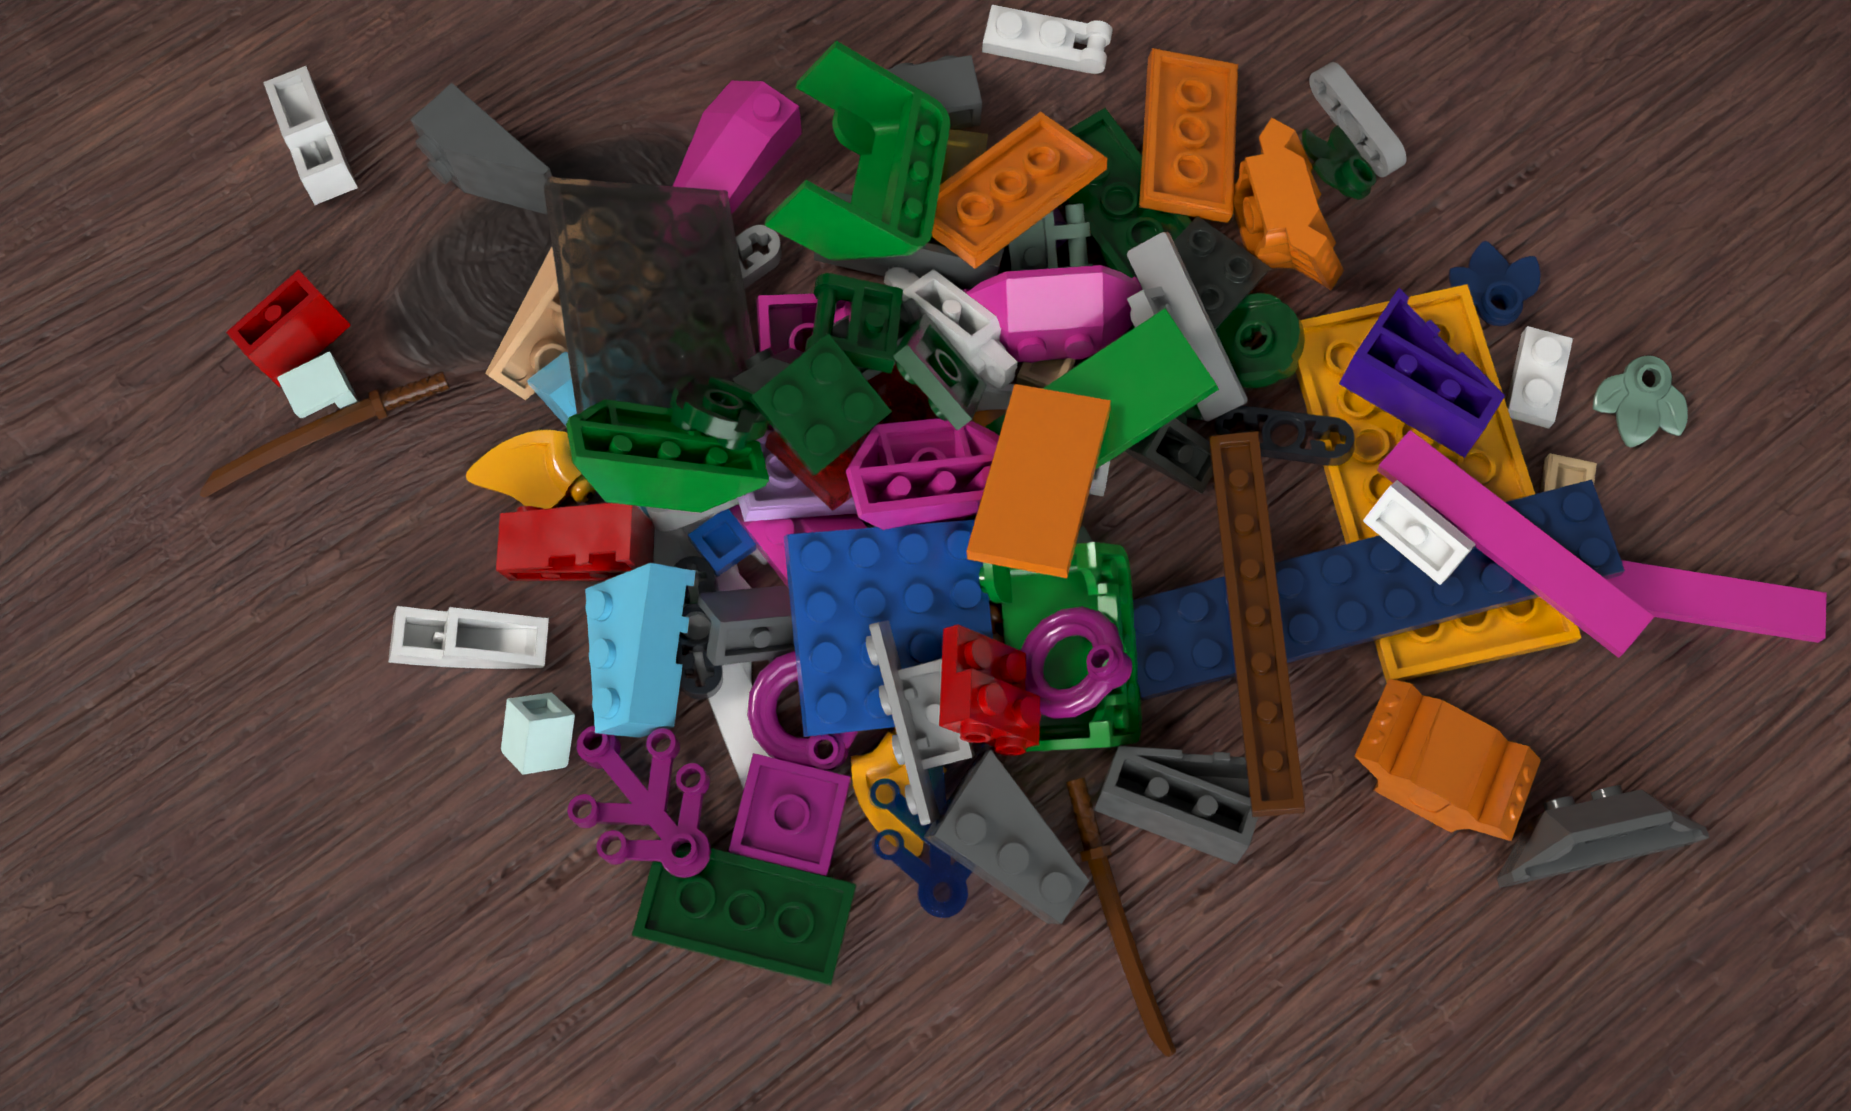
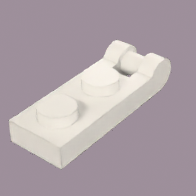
(1047, 39)

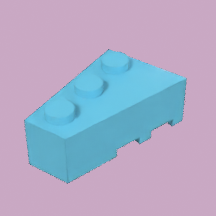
(634, 648)

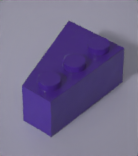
(1421, 379)

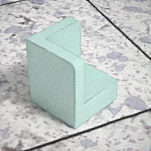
(317, 386)
(537, 733)

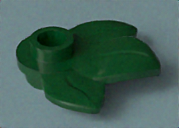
(1339, 163)

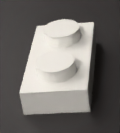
(1538, 377)
(1418, 532)

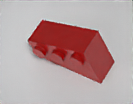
(573, 542)

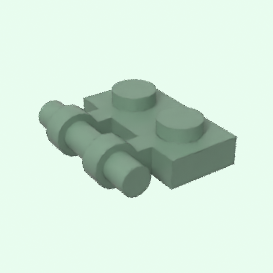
(1037, 245)

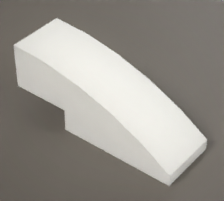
(310, 135)
(467, 639)

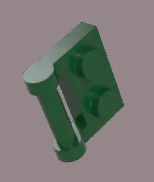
(871, 322)

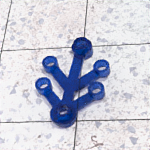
(940, 862)

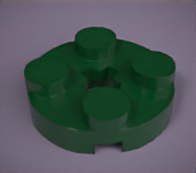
(1280, 352)
(717, 410)

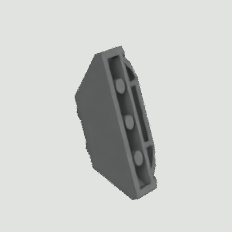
(1596, 833)

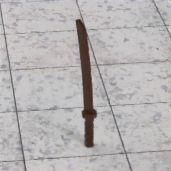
(376, 404)
(1096, 855)

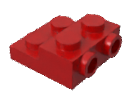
(986, 692)

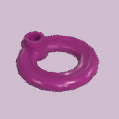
(1099, 681)
(769, 732)

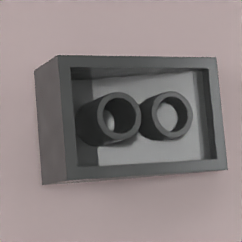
(478, 153)

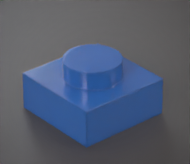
(722, 542)

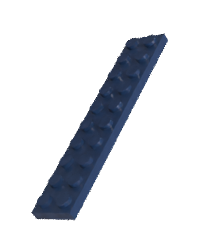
(1355, 596)

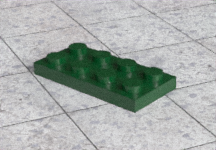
(1114, 196)
(749, 914)

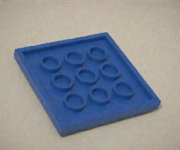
(867, 576)

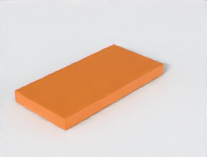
(1189, 136)
(1012, 188)
(1039, 481)

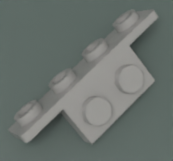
(1170, 287)
(914, 703)

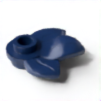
(1495, 280)

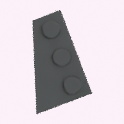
(1182, 798)
(1007, 842)

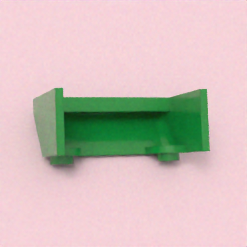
(899, 168)

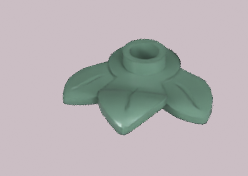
(1639, 407)

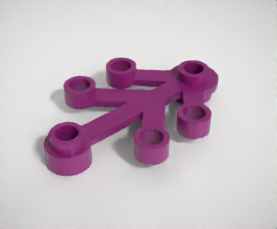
(647, 806)

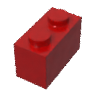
(288, 327)

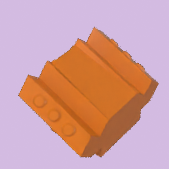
(1280, 208)
(1446, 763)

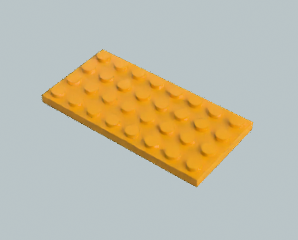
(1357, 485)

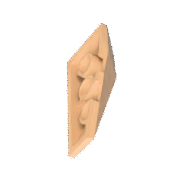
(533, 336)

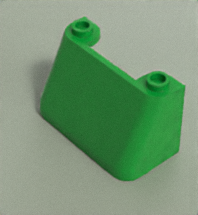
(1096, 580)

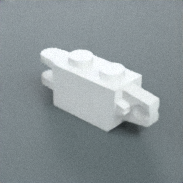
(961, 320)

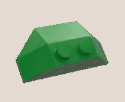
(644, 460)

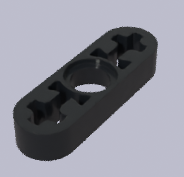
(1321, 426)
(714, 682)

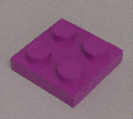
(790, 814)

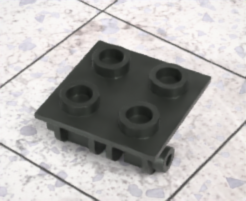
(1218, 268)

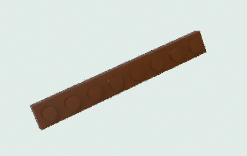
(1256, 626)

